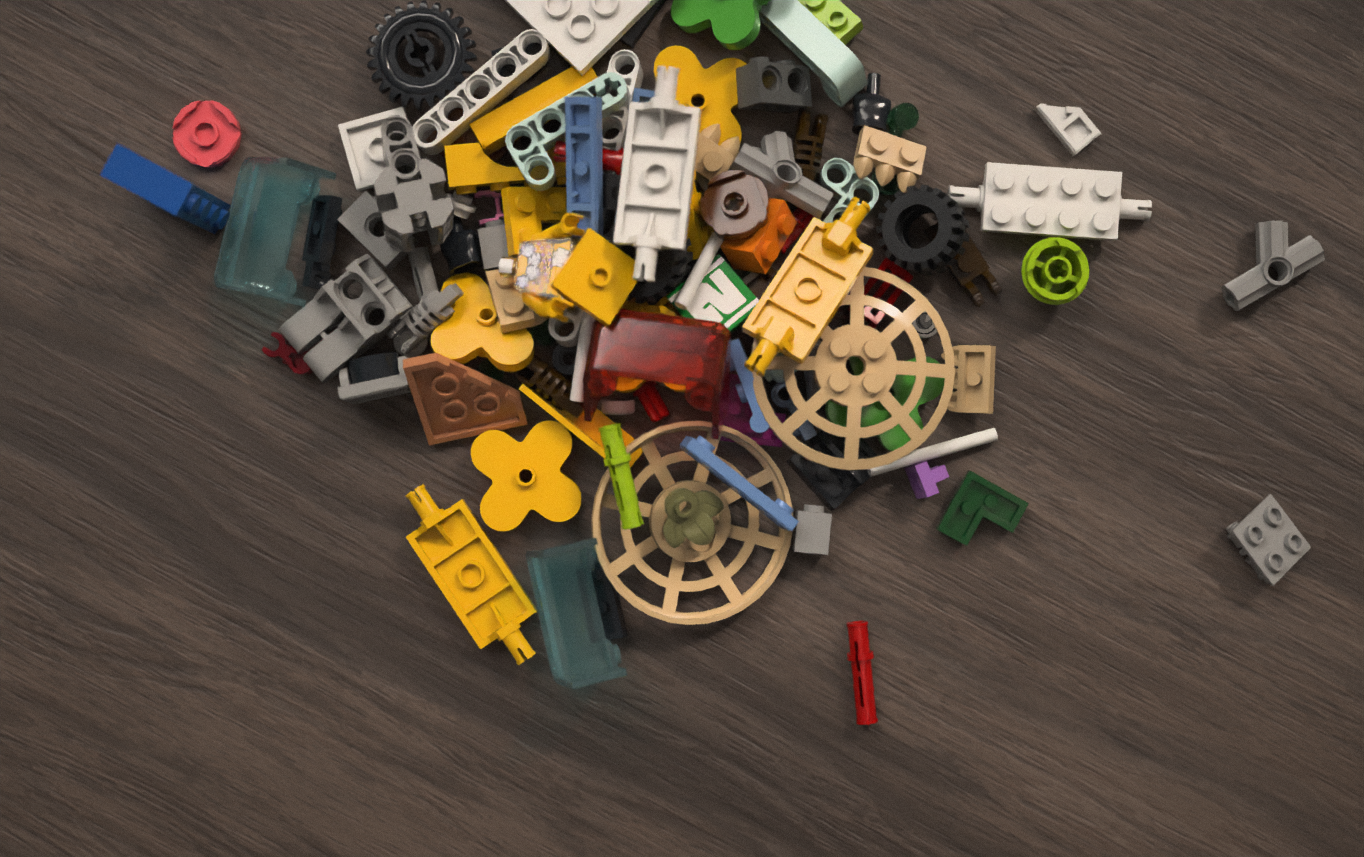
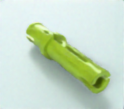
(619, 468)

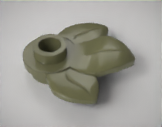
(694, 520)

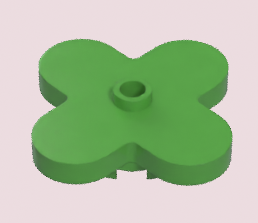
(732, 21)
(876, 413)

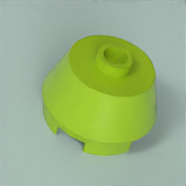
(1055, 271)

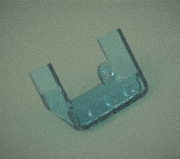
(263, 227)
(571, 614)

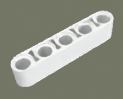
(487, 76)

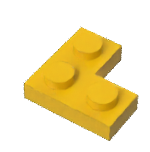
(526, 210)

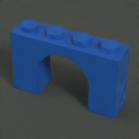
(166, 189)

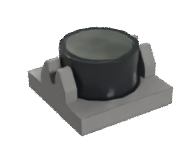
(373, 378)

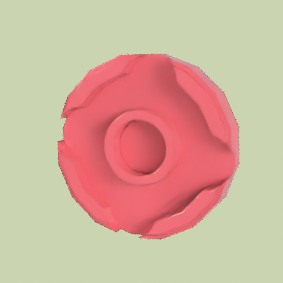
(206, 133)

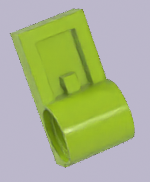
(835, 17)

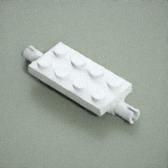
(657, 175)
(1051, 201)

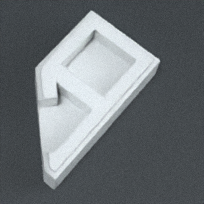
(1069, 126)

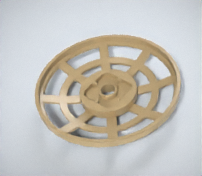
(870, 386)
(688, 550)

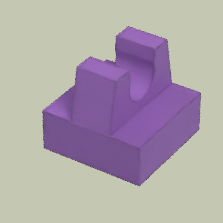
(924, 478)

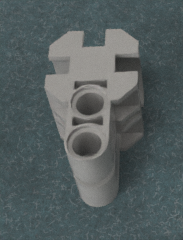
(414, 199)
(334, 308)

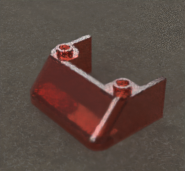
(661, 351)

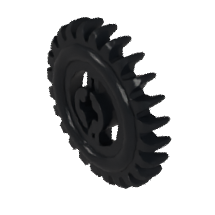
(406, 25)

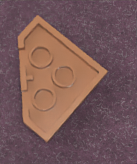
(459, 400)

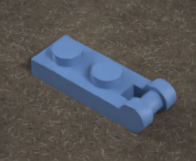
(745, 388)

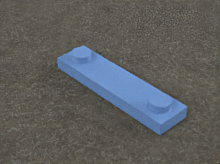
(584, 161)
(776, 511)

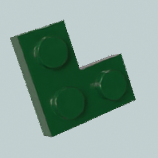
(976, 500)

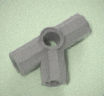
(781, 173)
(1272, 251)

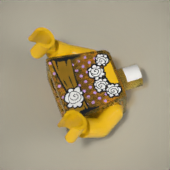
(538, 265)

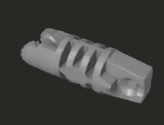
(426, 316)

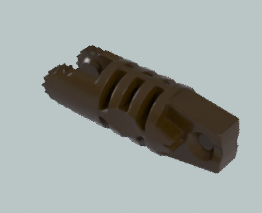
(807, 148)
(549, 385)

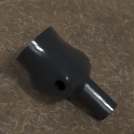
(870, 107)
(462, 249)

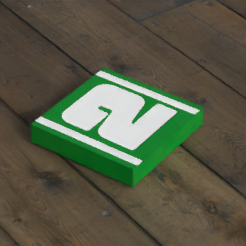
(719, 297)

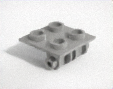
(1268, 540)

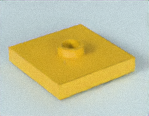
(596, 277)

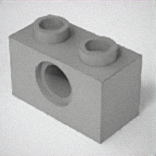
(360, 222)

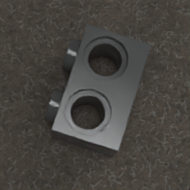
(773, 86)

